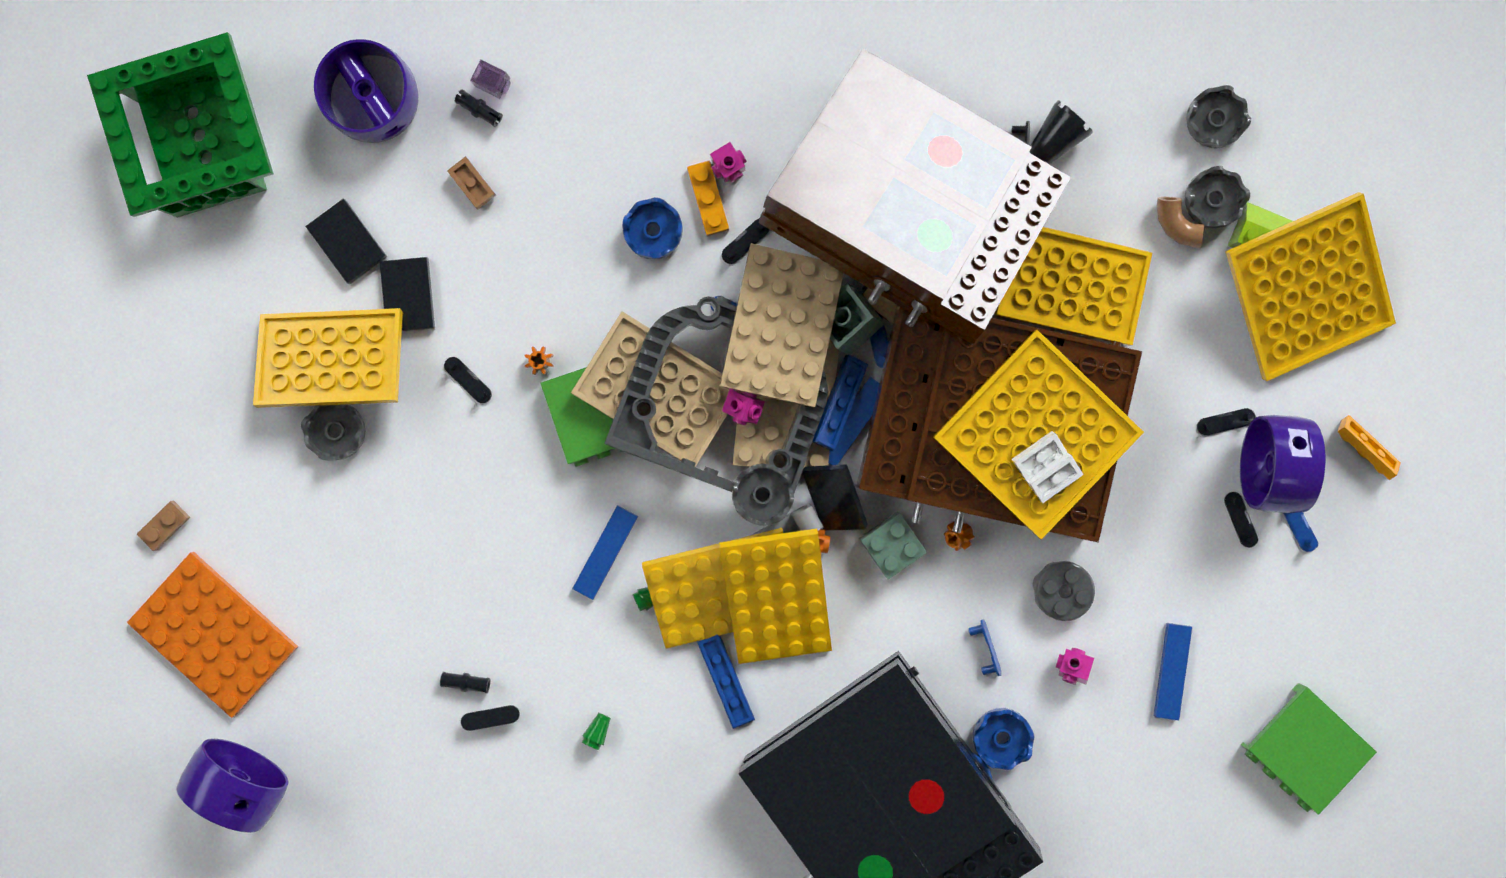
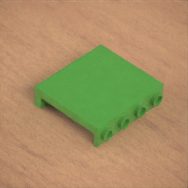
(578, 424)
(1309, 750)

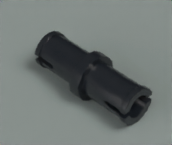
(478, 108)
(465, 682)

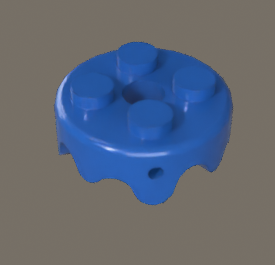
(648, 212)
(1011, 753)

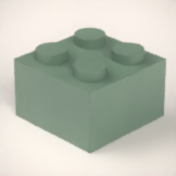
(853, 320)
(893, 545)

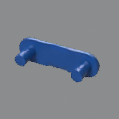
(879, 344)
(1302, 531)
(995, 667)

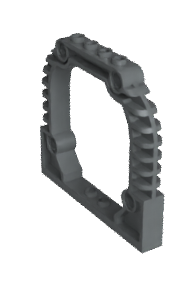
(633, 432)

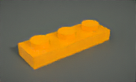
(708, 198)
(1368, 447)

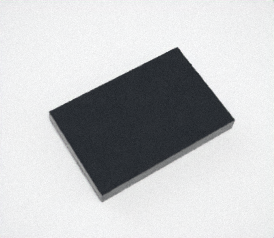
(346, 241)
(408, 287)
(835, 497)

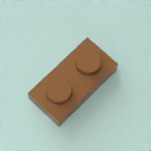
(471, 183)
(163, 525)

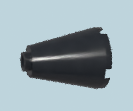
(1058, 134)

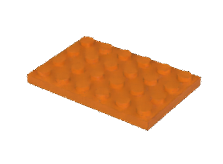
(212, 634)

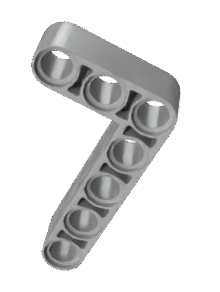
(798, 520)

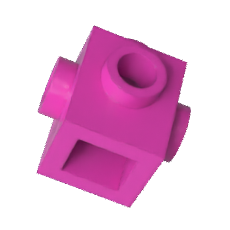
(725, 155)
(743, 407)
(1078, 658)

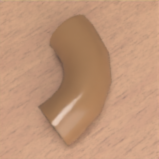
(1176, 225)

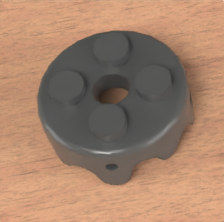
(1231, 109)
(1230, 190)
(317, 431)
(780, 494)
(1047, 587)

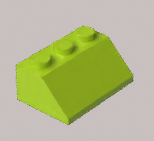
(1254, 223)

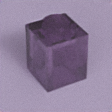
(490, 79)

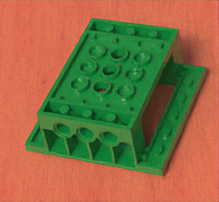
(166, 87)

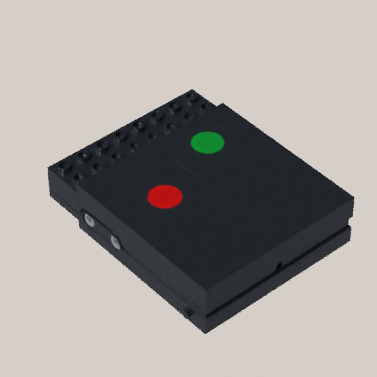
(886, 788)

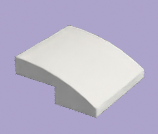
(1047, 467)

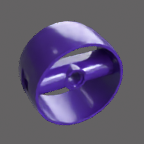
(346, 60)
(1282, 464)
(231, 774)

